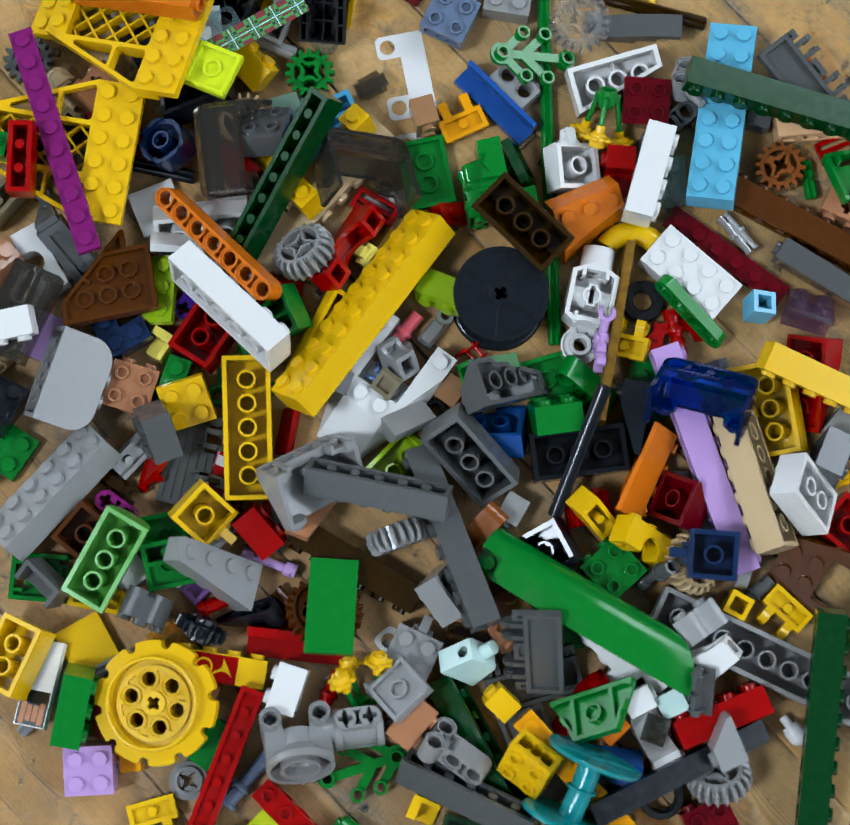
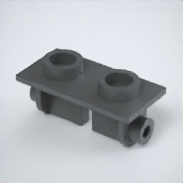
(702, 691)

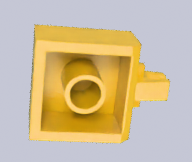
(204, 514)

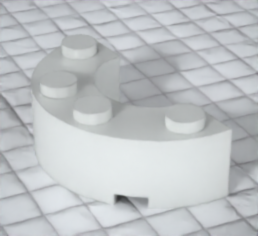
(640, 704)

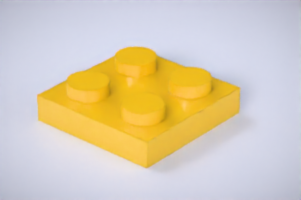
(187, 401)

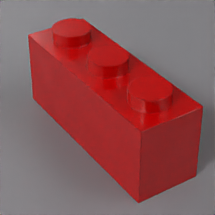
(21, 158)

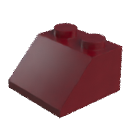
(679, 501)

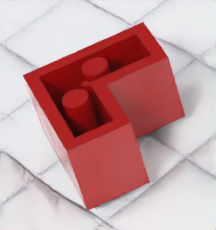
(619, 164)

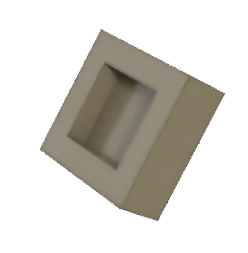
(386, 383)

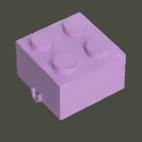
(91, 769)

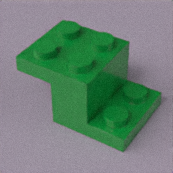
(157, 572)

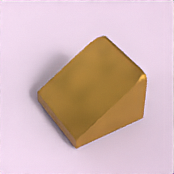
(382, 236)

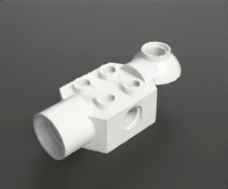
(587, 289)

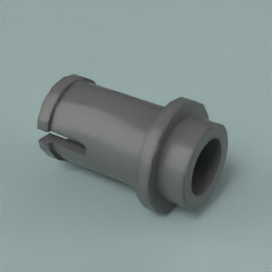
(759, 588)

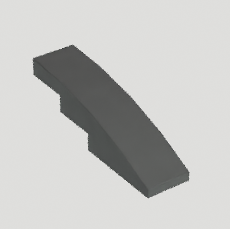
(643, 27)

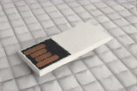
(37, 708)

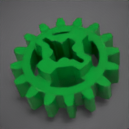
(316, 64)

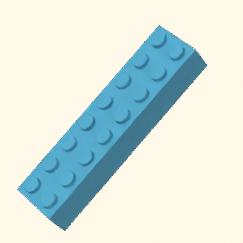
(720, 125)

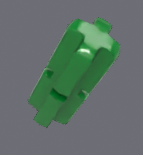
(809, 185)

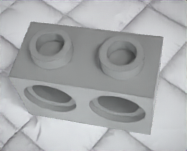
(512, 87)

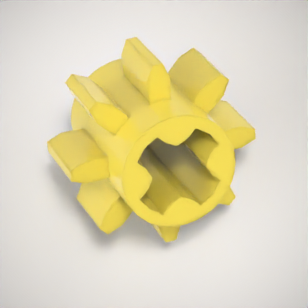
(365, 255)

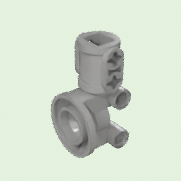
(307, 752)

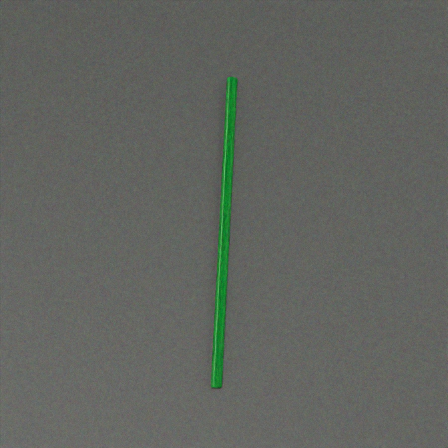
(547, 138)

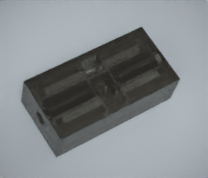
(28, 286)

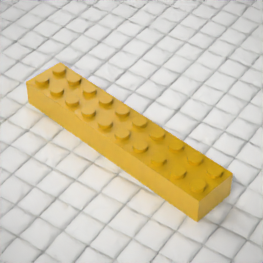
(362, 312)

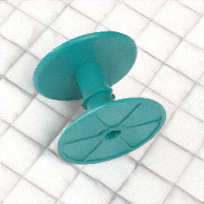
(591, 764)

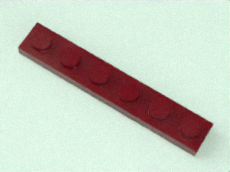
(725, 255)

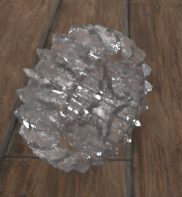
(588, 18)

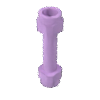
(289, 569)

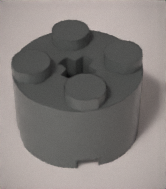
(145, 609)

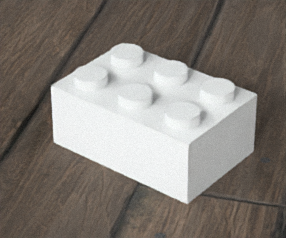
(803, 494)

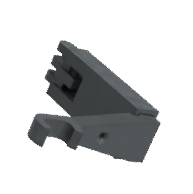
(57, 237)

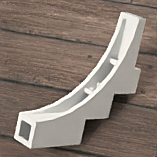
(718, 655)

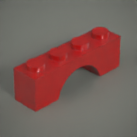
(360, 226)

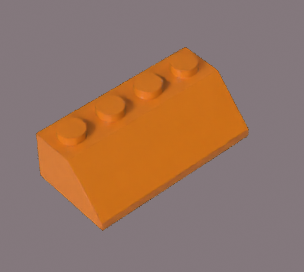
(645, 471)

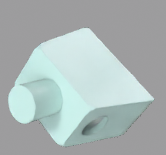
(468, 660)

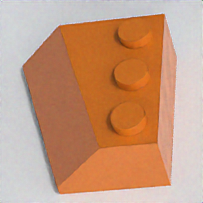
(587, 212)

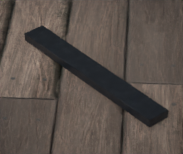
(668, 777)

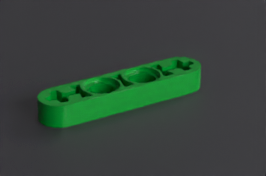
(690, 311)

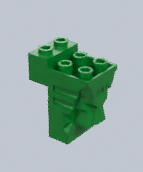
(480, 175)

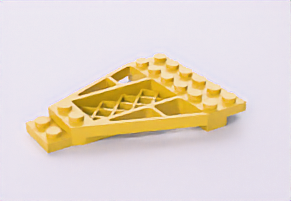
(164, 58)
(108, 148)

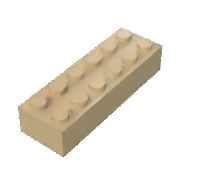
(752, 476)

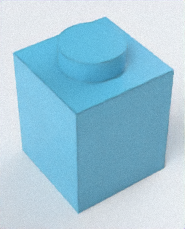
(759, 306)

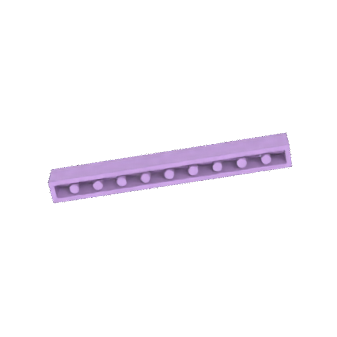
(708, 468)

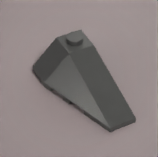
(497, 384)

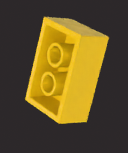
(21, 654)

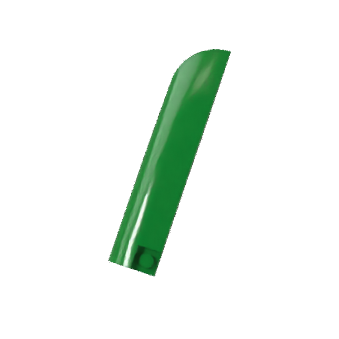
(588, 609)

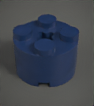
(167, 144)

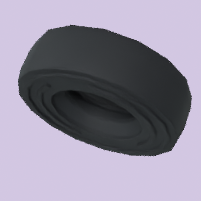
(656, 301)

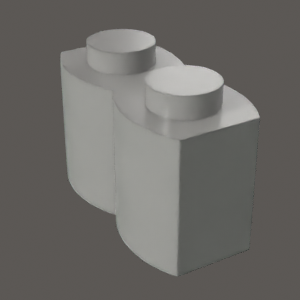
(699, 622)

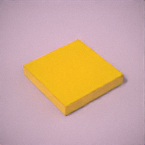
(88, 641)

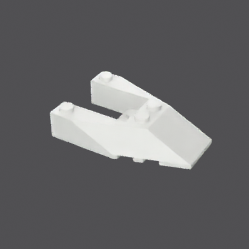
(361, 410)

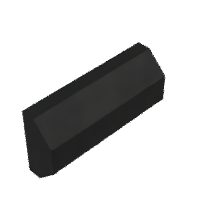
(324, 22)

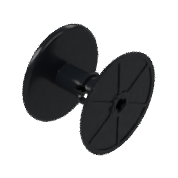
(499, 298)

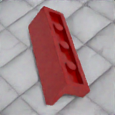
(283, 645)

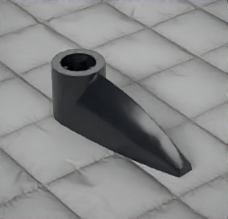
(263, 612)

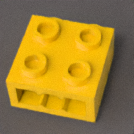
(529, 764)

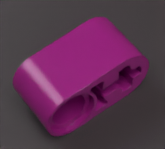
(114, 499)

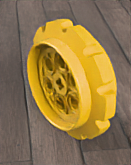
(183, 733)

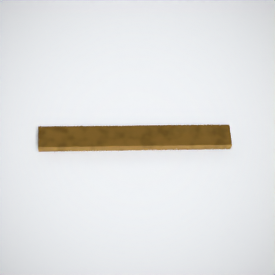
(616, 324)

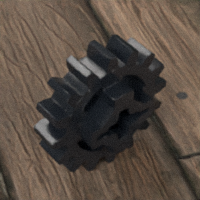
(201, 628)

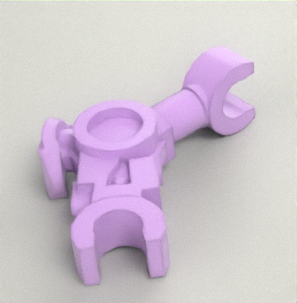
(601, 339)

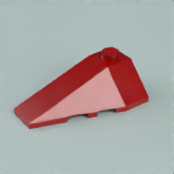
(826, 351)

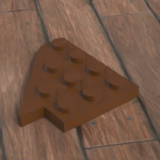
(114, 286)

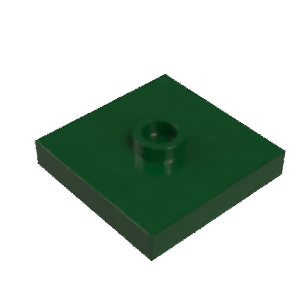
(518, 163)

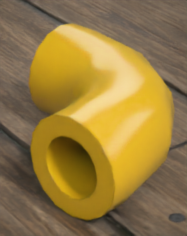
(618, 234)

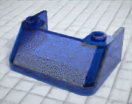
(703, 390)

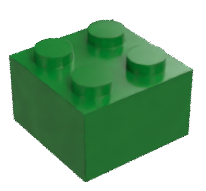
(555, 414)

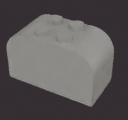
(70, 379)

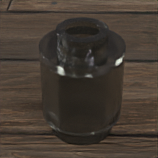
(371, 86)

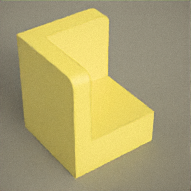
(159, 347)

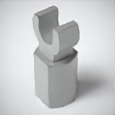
(434, 330)

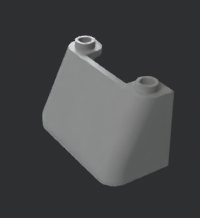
(284, 478)

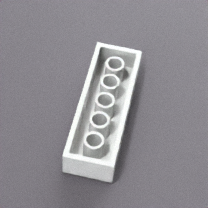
(230, 305)

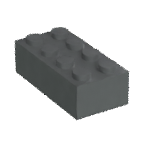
(470, 455)

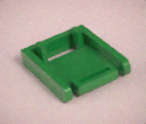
(838, 175)
(30, 593)

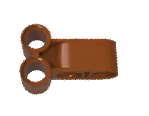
(484, 525)

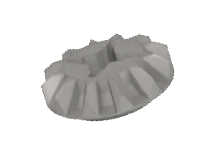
(176, 781)

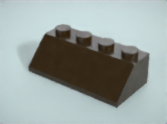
(523, 222)

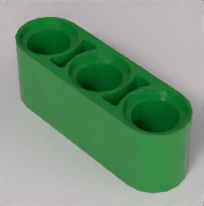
(581, 381)

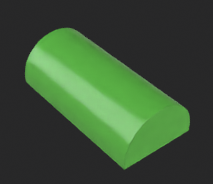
(106, 557)

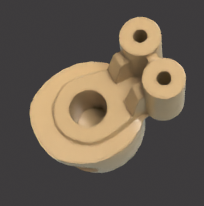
(59, 78)

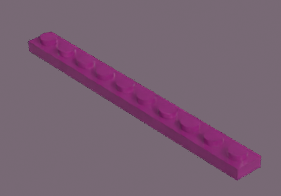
(55, 141)

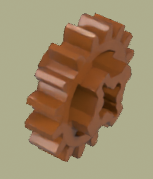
(789, 171)

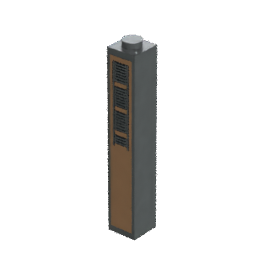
(813, 270)

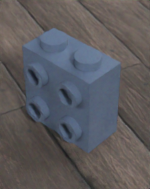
(450, 20)

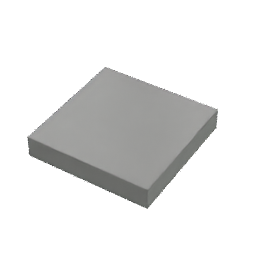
(400, 690)

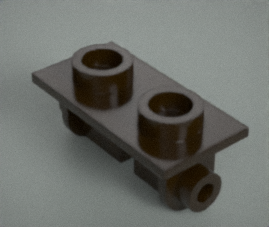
(458, 633)

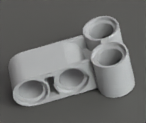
(454, 752)

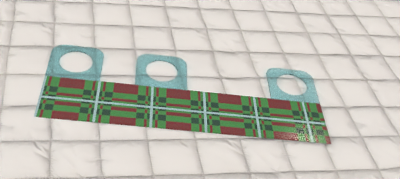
(241, 33)

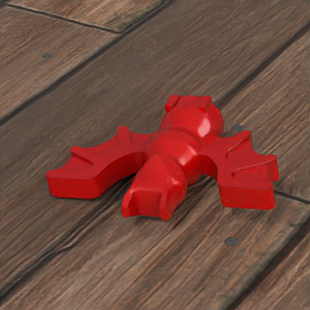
(674, 328)

